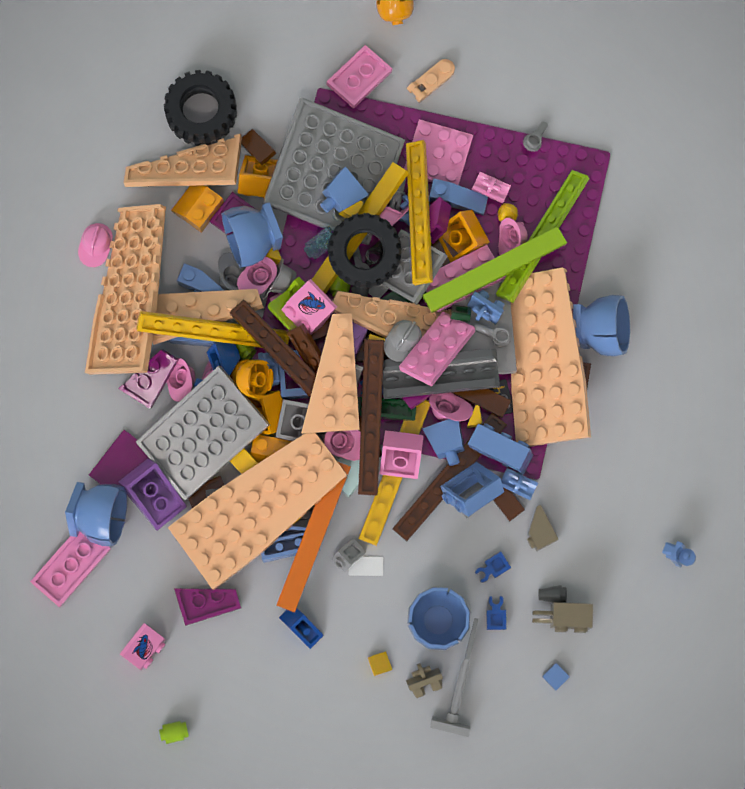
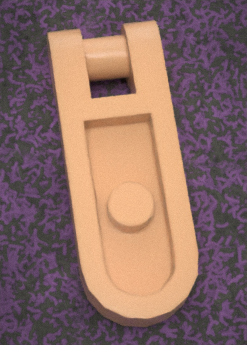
(432, 79)

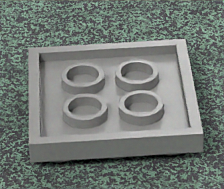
(402, 279)

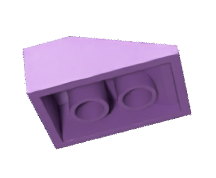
(152, 493)

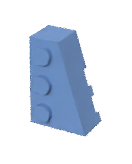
(501, 448)
(285, 545)

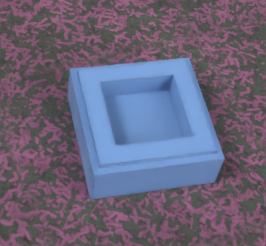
(555, 676)

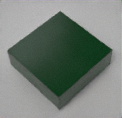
(461, 313)

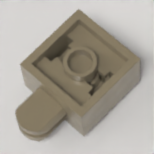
(567, 616)

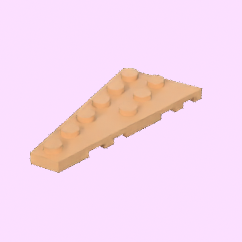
(190, 167)
(204, 305)
(381, 314)
(334, 392)

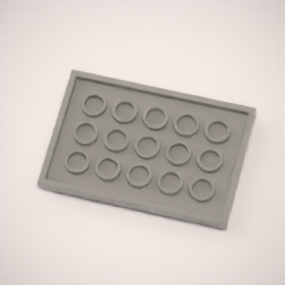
(202, 433)

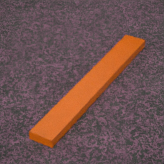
(310, 546)

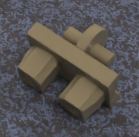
(423, 677)

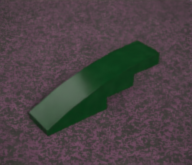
(393, 410)

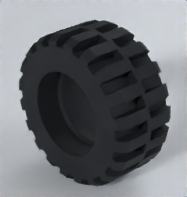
(197, 84)
(364, 224)

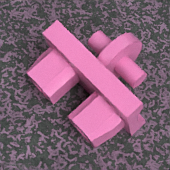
(491, 187)

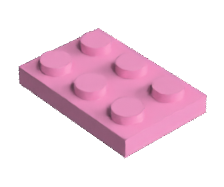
(359, 76)

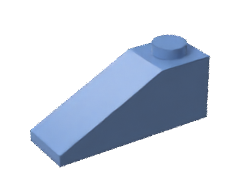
(458, 196)

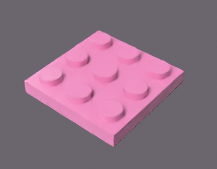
(445, 150)

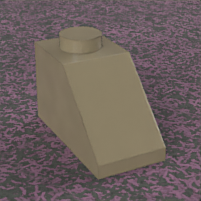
(540, 531)

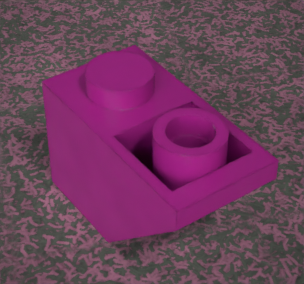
(439, 218)

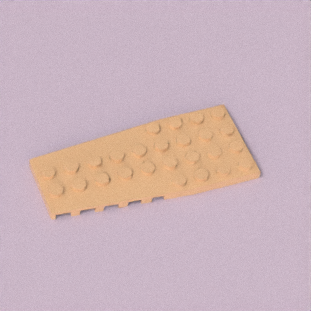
(127, 290)
(550, 373)
(256, 508)

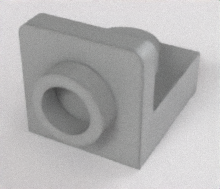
(348, 555)

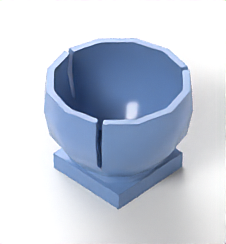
(252, 233)
(604, 325)
(92, 512)
(439, 618)

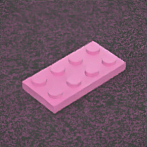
(461, 267)
(437, 349)
(69, 568)

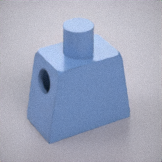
(342, 191)
(446, 440)

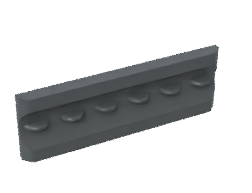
(466, 372)

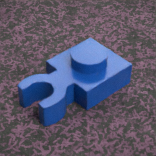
(495, 565)
(496, 618)

